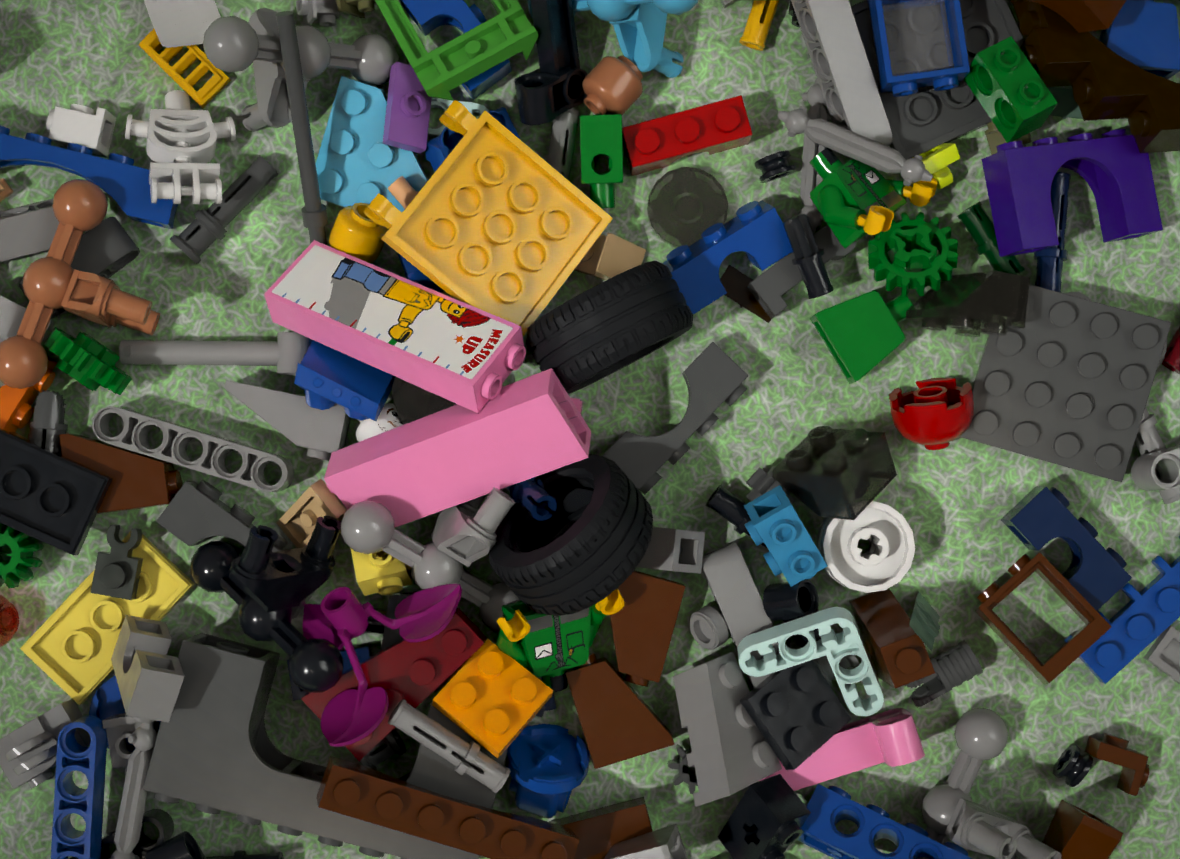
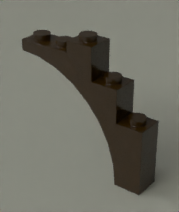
(1100, 79)

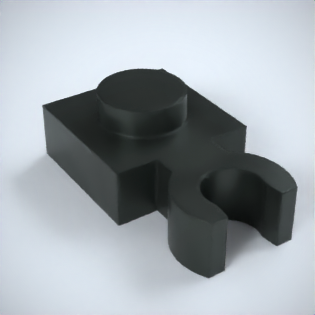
(117, 571)

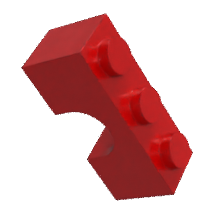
(692, 131)

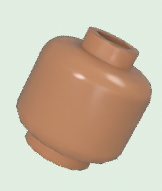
(612, 86)

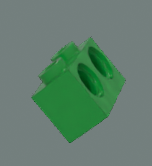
(1010, 89)

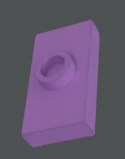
(406, 110)

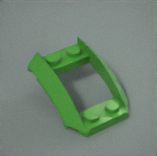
(466, 54)

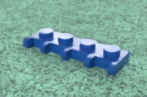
(1137, 622)

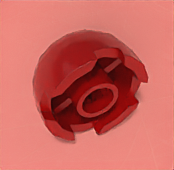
(933, 412)

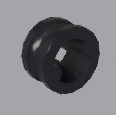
(774, 166)
(1072, 765)

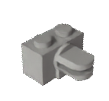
(32, 748)

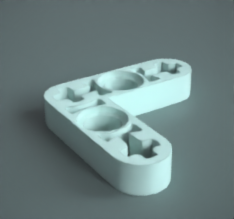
(831, 645)

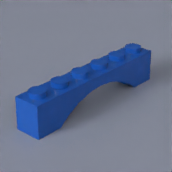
(114, 175)

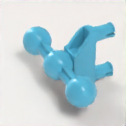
(640, 29)

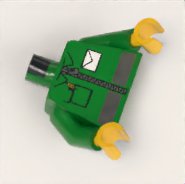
(859, 199)
(552, 643)

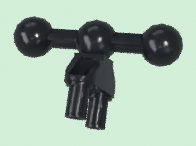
(267, 589)

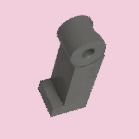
(784, 275)

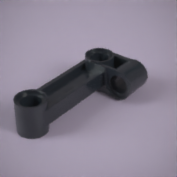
(559, 79)

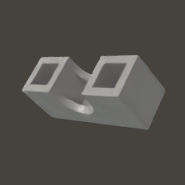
(144, 671)

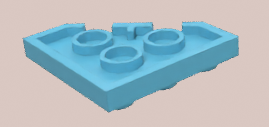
(352, 158)

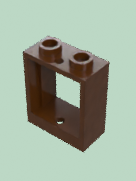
(1068, 652)

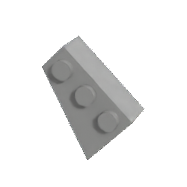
(723, 737)

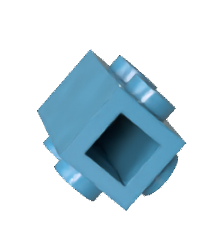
(785, 536)

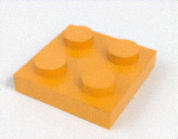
(492, 698)

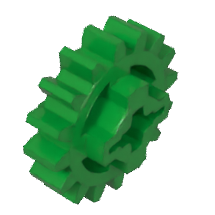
(913, 254)
(87, 361)

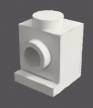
(82, 127)

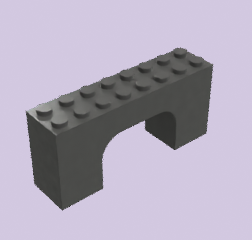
(224, 760)

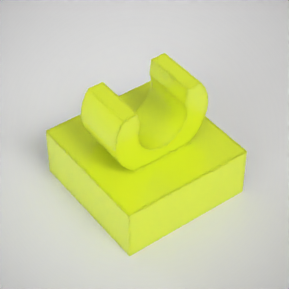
(938, 160)

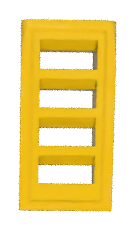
(209, 90)

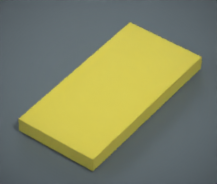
(83, 632)

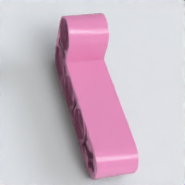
(859, 745)

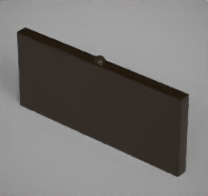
(736, 287)

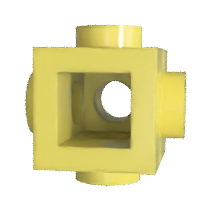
(380, 573)

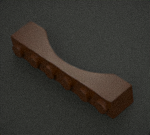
(439, 818)

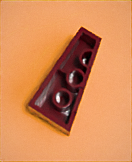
(406, 673)

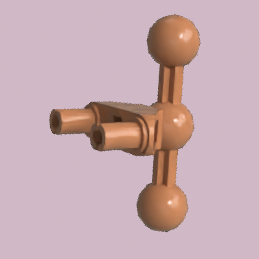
(55, 284)

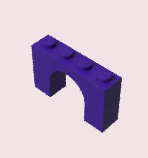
(1111, 165)

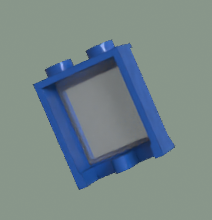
(918, 44)

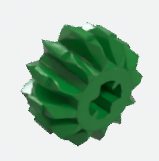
(21, 556)

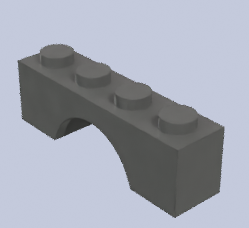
(710, 382)
(199, 515)

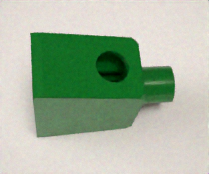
(601, 137)
(862, 331)

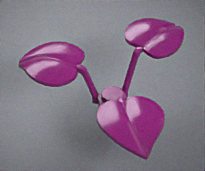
(340, 619)

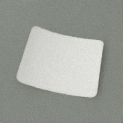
(181, 21)

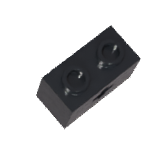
(764, 821)

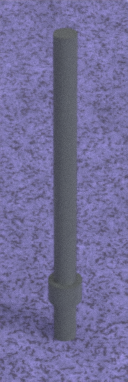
(313, 213)

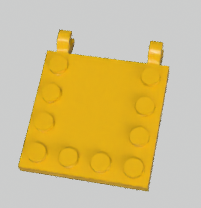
(493, 222)

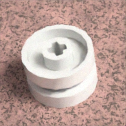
(888, 554)

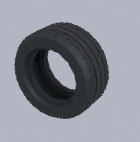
(610, 326)
(583, 548)

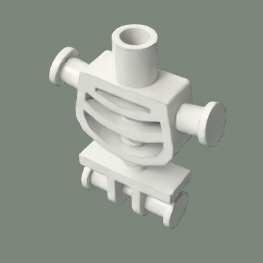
(182, 146)

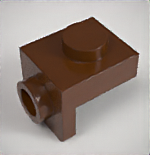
(1115, 750)

